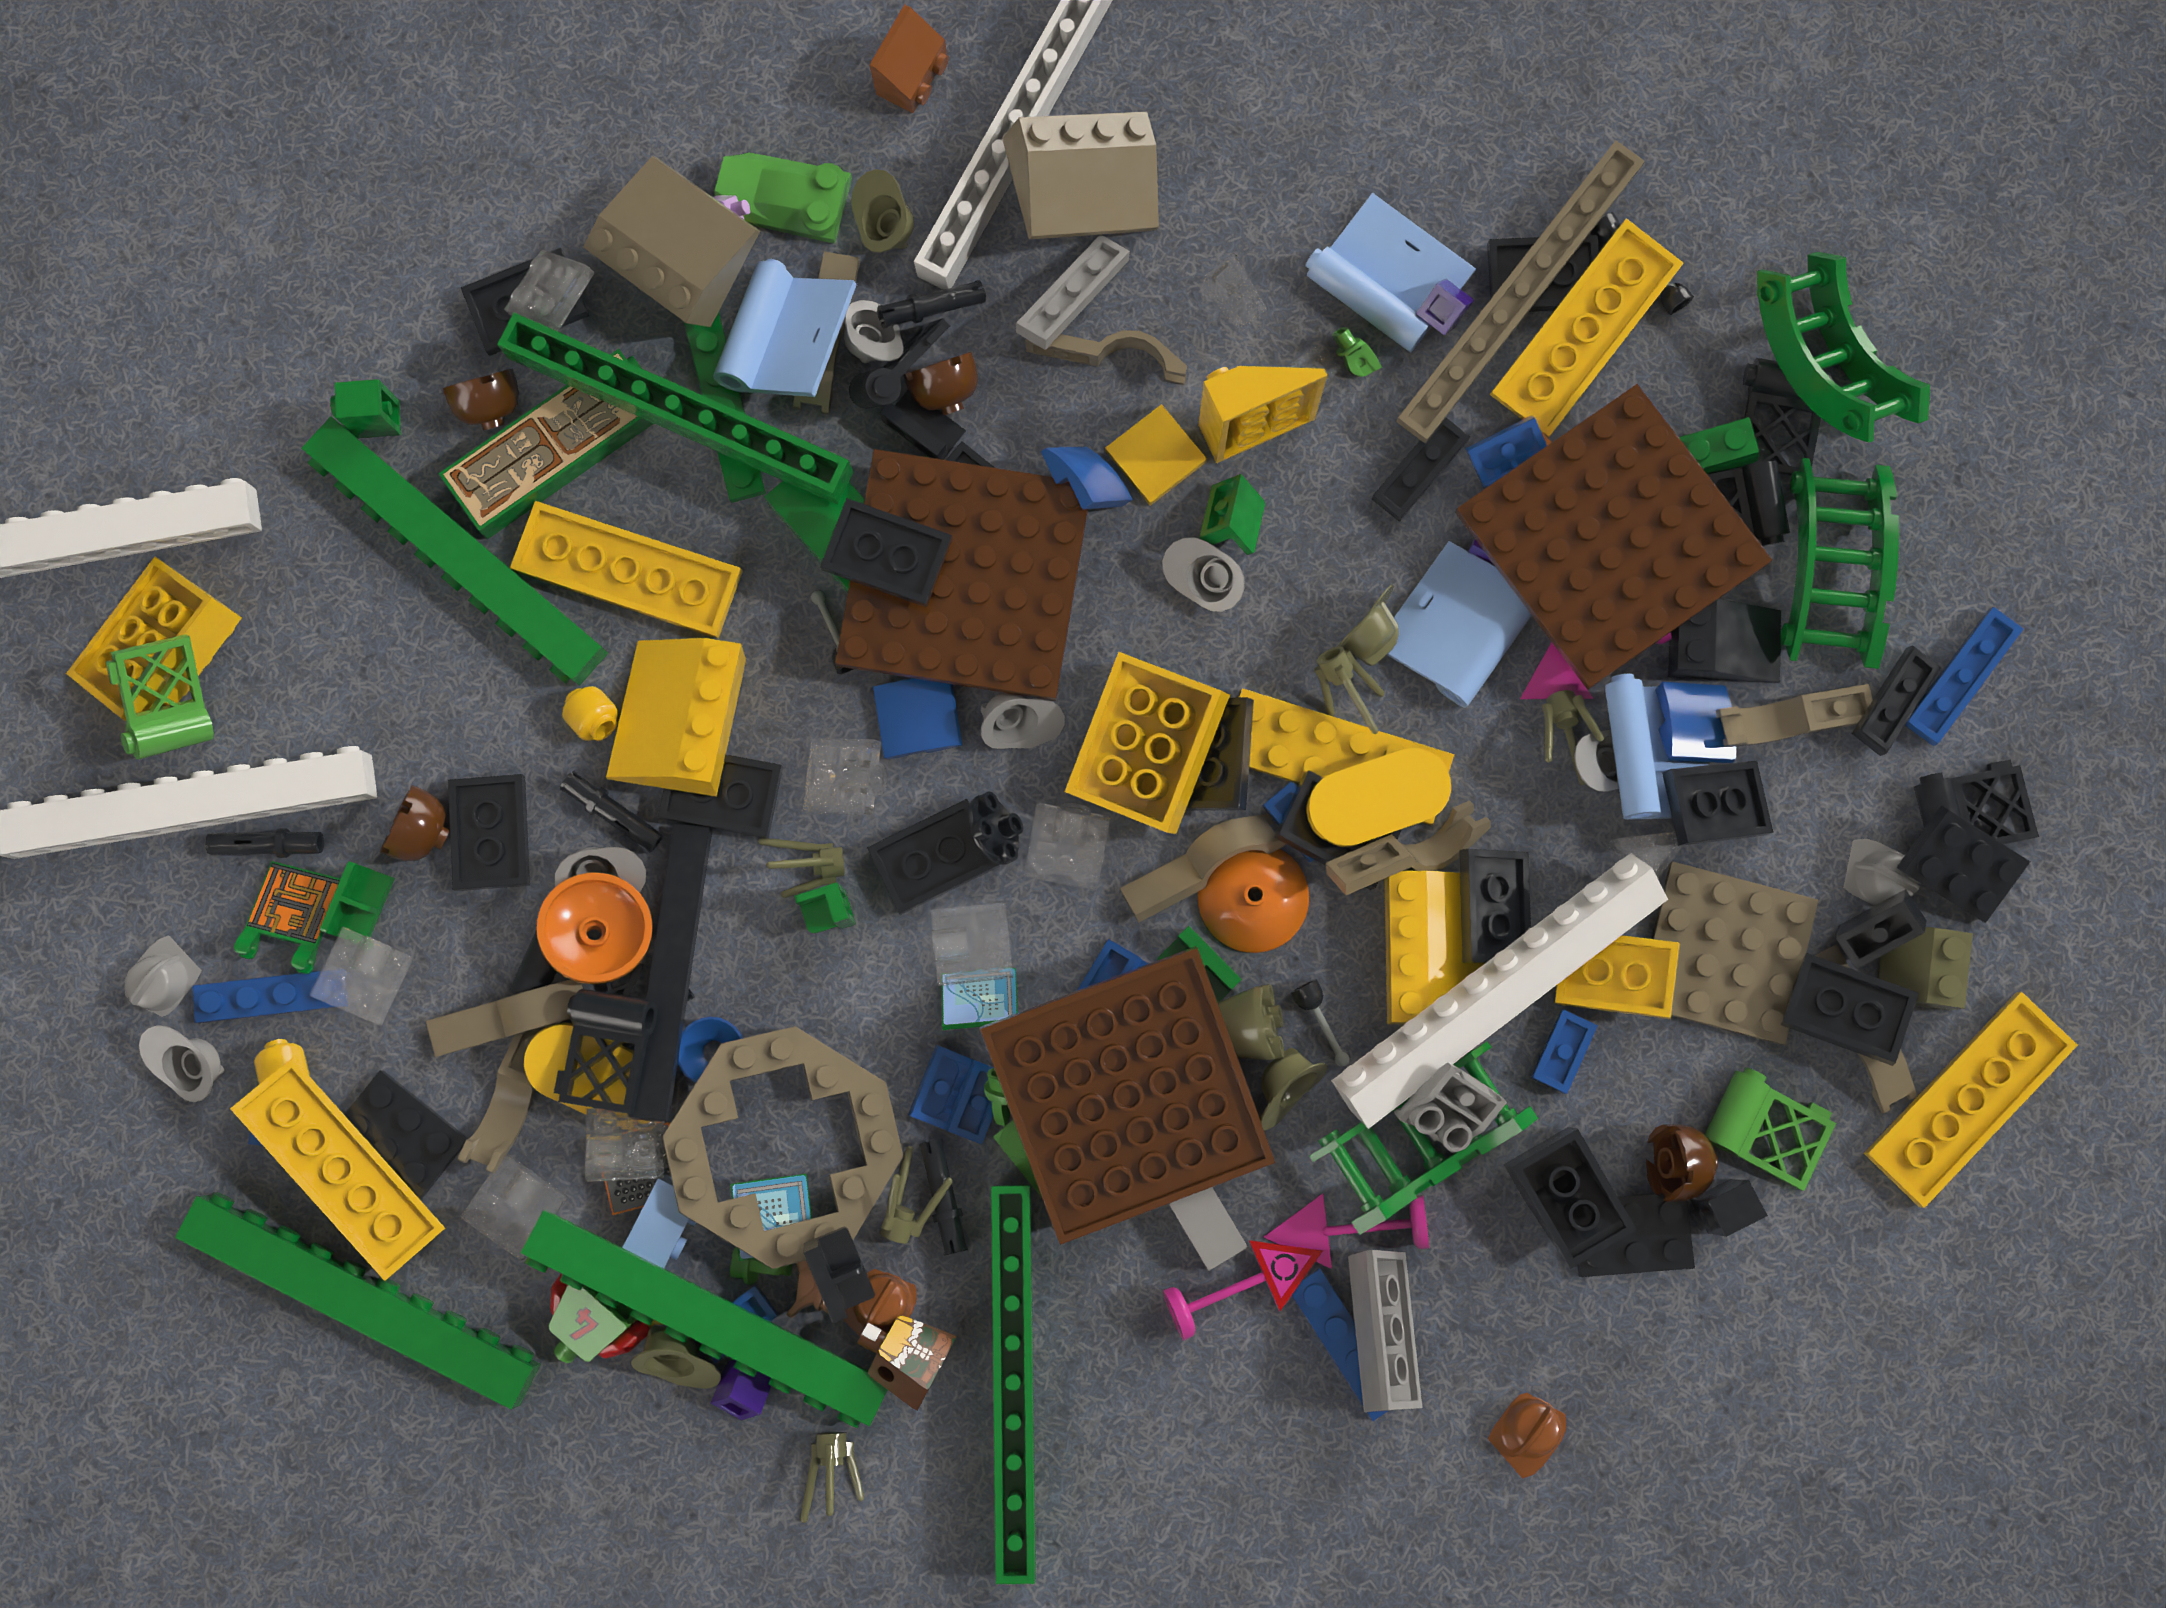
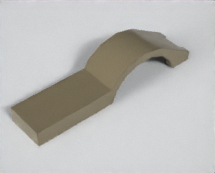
(839, 268)
(1094, 352)
(1794, 716)
(1390, 856)
(1191, 871)
(501, 1018)
(1887, 1081)
(507, 1108)

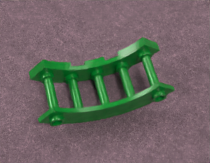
(1848, 346)
(1880, 559)
(1437, 1166)

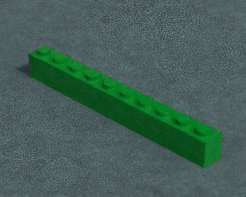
(676, 408)
(455, 551)
(359, 1300)
(703, 1316)
(1013, 1385)

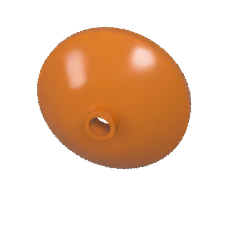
(598, 904)
(1251, 924)

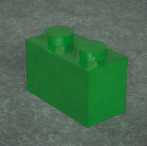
(366, 408)
(1723, 446)

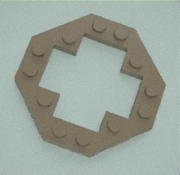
(713, 1103)

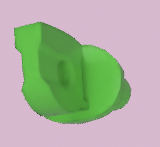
(1356, 353)
(995, 1094)
(750, 1269)

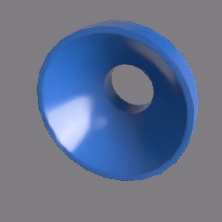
(695, 1039)

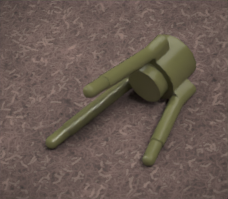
(1337, 667)
(1564, 710)
(826, 863)
(899, 1220)
(830, 1450)

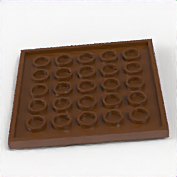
(1613, 536)
(1001, 592)
(1127, 1095)

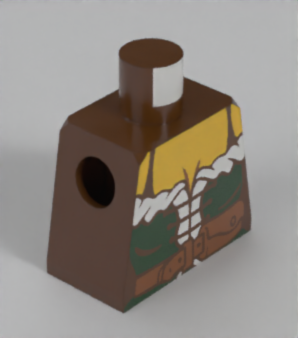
(907, 1357)

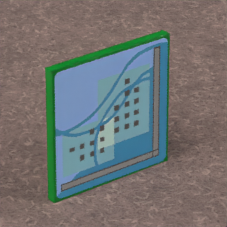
(978, 1003)
(779, 1201)

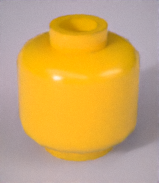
(590, 713)
(276, 1055)

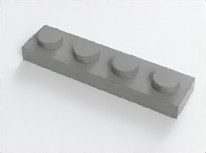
(1072, 292)

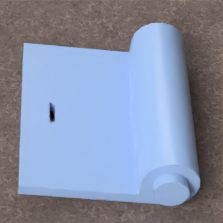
(1387, 270)
(783, 332)
(1462, 628)
(1639, 748)

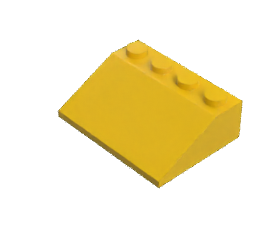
(1256, 405)
(154, 609)
(678, 714)
(1147, 743)
(1422, 941)

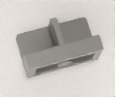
(1208, 1227)

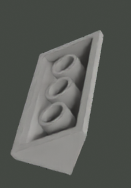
(1384, 1331)

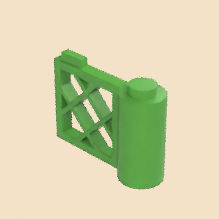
(166, 726)
(1746, 1109)

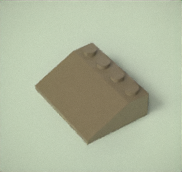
(1084, 173)
(673, 242)

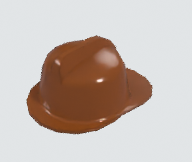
(891, 1299)
(1528, 1433)

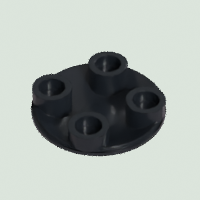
(994, 828)

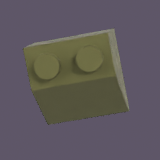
(1932, 966)

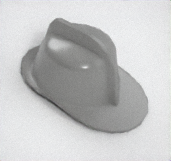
(866, 336)
(1203, 574)
(1020, 721)
(1597, 762)
(606, 860)
(1874, 873)
(161, 977)
(180, 1062)

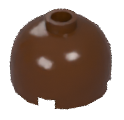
(944, 383)
(484, 399)
(416, 827)
(1682, 1162)

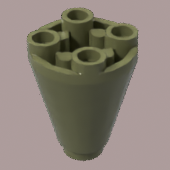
(1254, 1023)

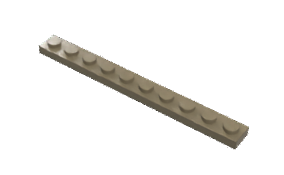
(1520, 291)

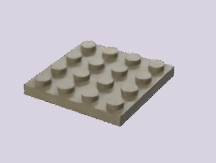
(1735, 949)

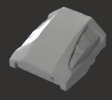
(1451, 1107)

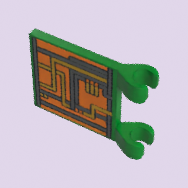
(290, 910)

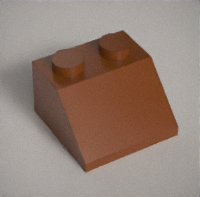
(908, 61)

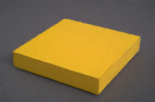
(1155, 454)

